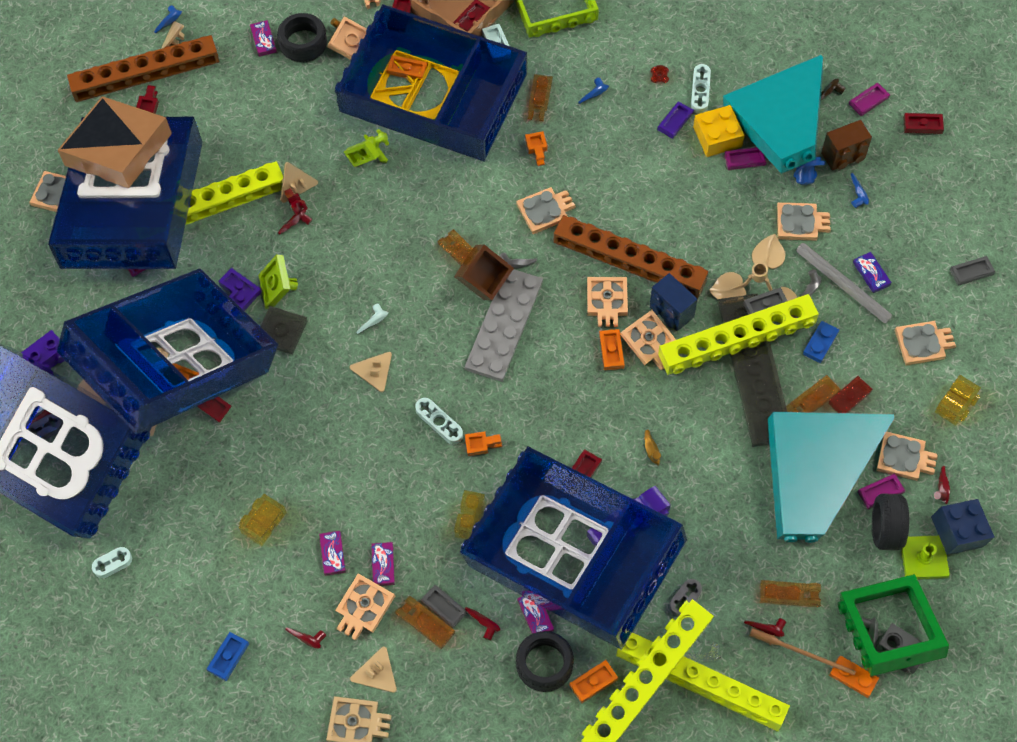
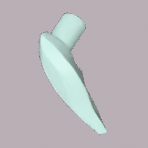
(376, 318)

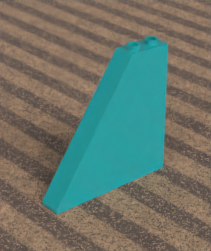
(782, 113)
(817, 465)

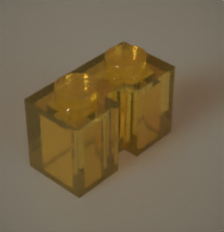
(958, 399)
(471, 512)
(262, 519)

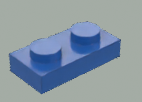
(821, 341)
(227, 656)

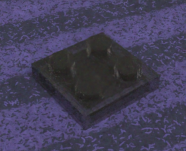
(284, 328)

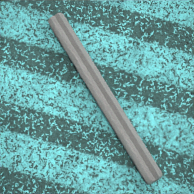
(844, 283)

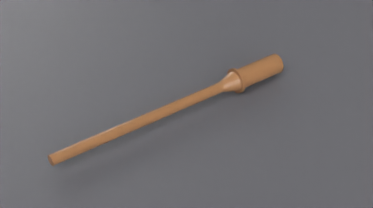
(772, 640)

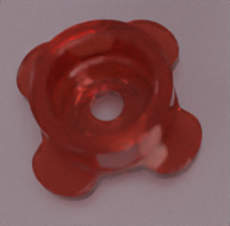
(659, 69)

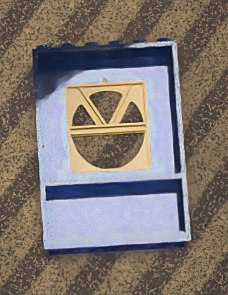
(478, 71)

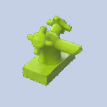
(368, 149)

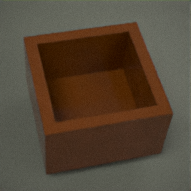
(846, 145)
(483, 272)

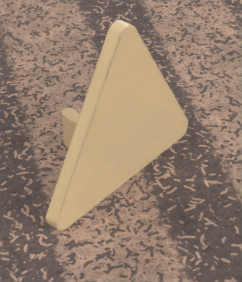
(175, 31)
(296, 180)
(374, 370)
(376, 672)

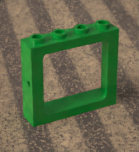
(902, 657)

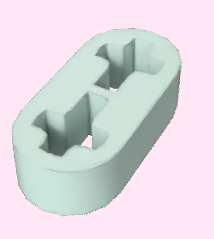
(110, 558)

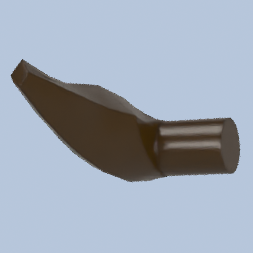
(834, 85)

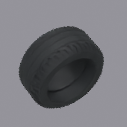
(307, 51)
(890, 521)
(544, 639)

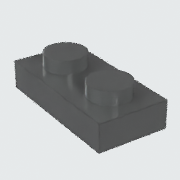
(764, 301)

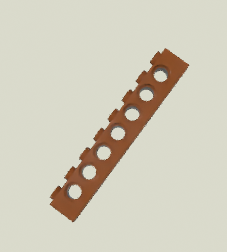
(143, 68)
(619, 257)

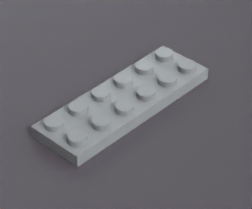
(504, 326)

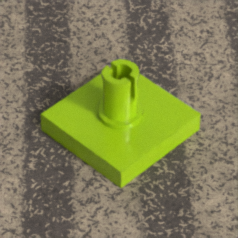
(275, 281)
(925, 558)

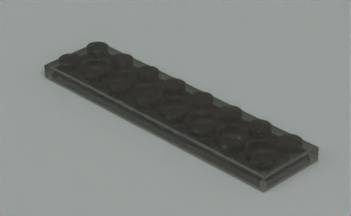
(755, 376)

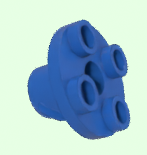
(806, 173)

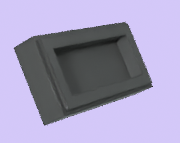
(972, 270)
(443, 606)

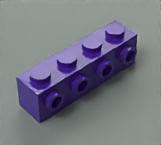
(45, 350)

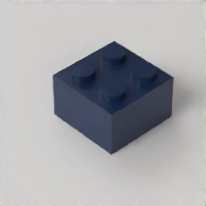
(673, 302)
(962, 526)

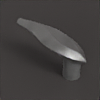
(517, 263)
(814, 284)
(873, 631)

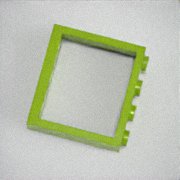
(557, 23)

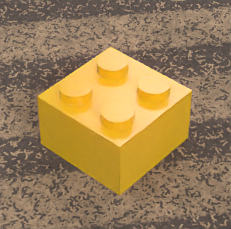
(718, 131)

